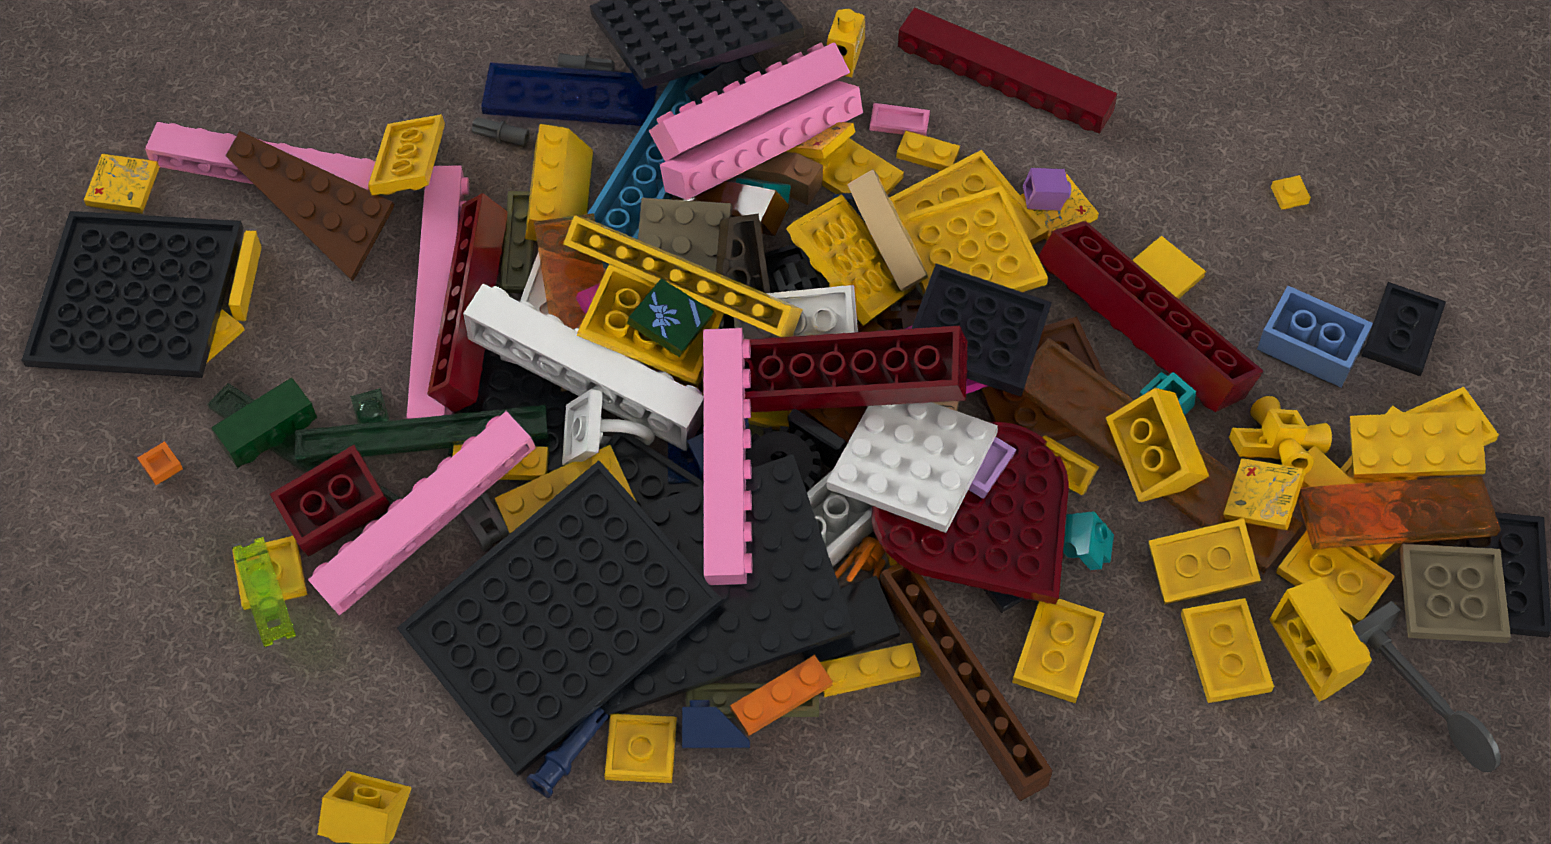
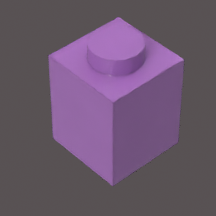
(1046, 189)

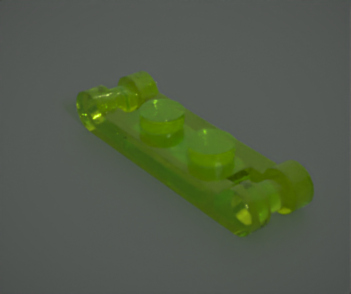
(263, 591)

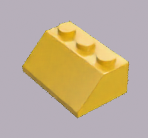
(1157, 445)
(1320, 638)

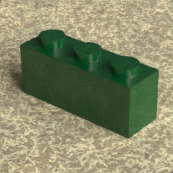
(264, 422)

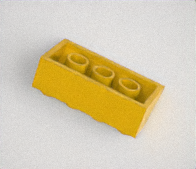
(558, 177)

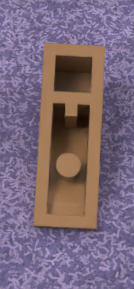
(792, 169)

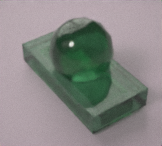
(370, 407)

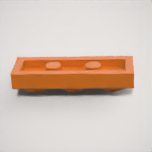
(781, 695)

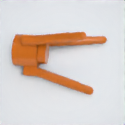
(866, 557)

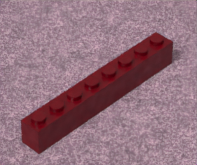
(1007, 70)
(474, 263)

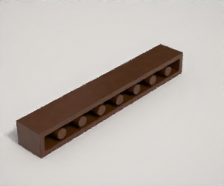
(966, 681)

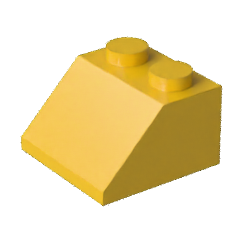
(362, 810)

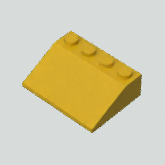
(607, 326)

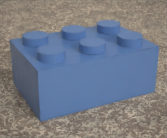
(1314, 336)

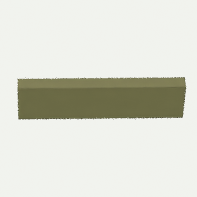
(517, 250)
(725, 694)

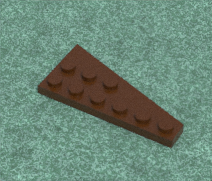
(325, 207)

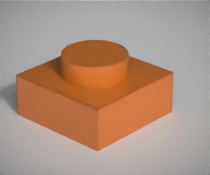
(160, 463)

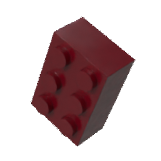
(330, 500)

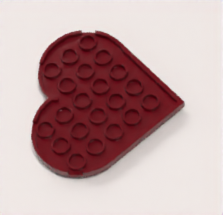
(998, 542)

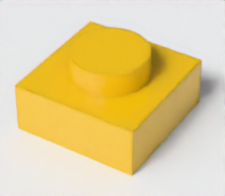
(1290, 192)

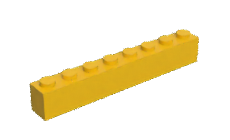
(694, 280)

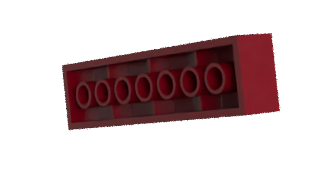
(1149, 315)
(858, 369)

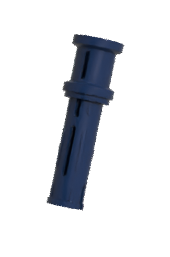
(558, 762)

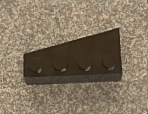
(741, 256)

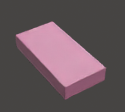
(898, 119)

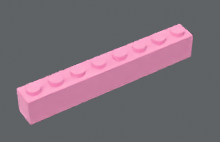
(747, 101)
(760, 139)
(206, 151)
(726, 457)
(422, 512)

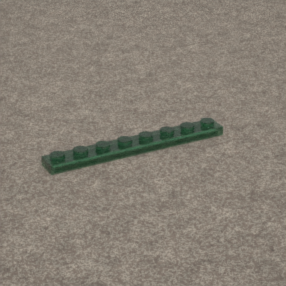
(410, 434)

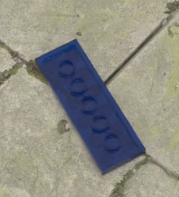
(566, 94)

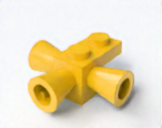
(1281, 435)

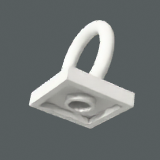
(585, 428)

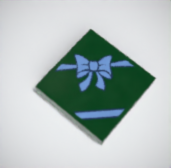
(670, 317)

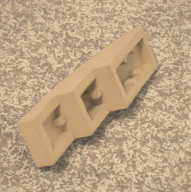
(887, 230)

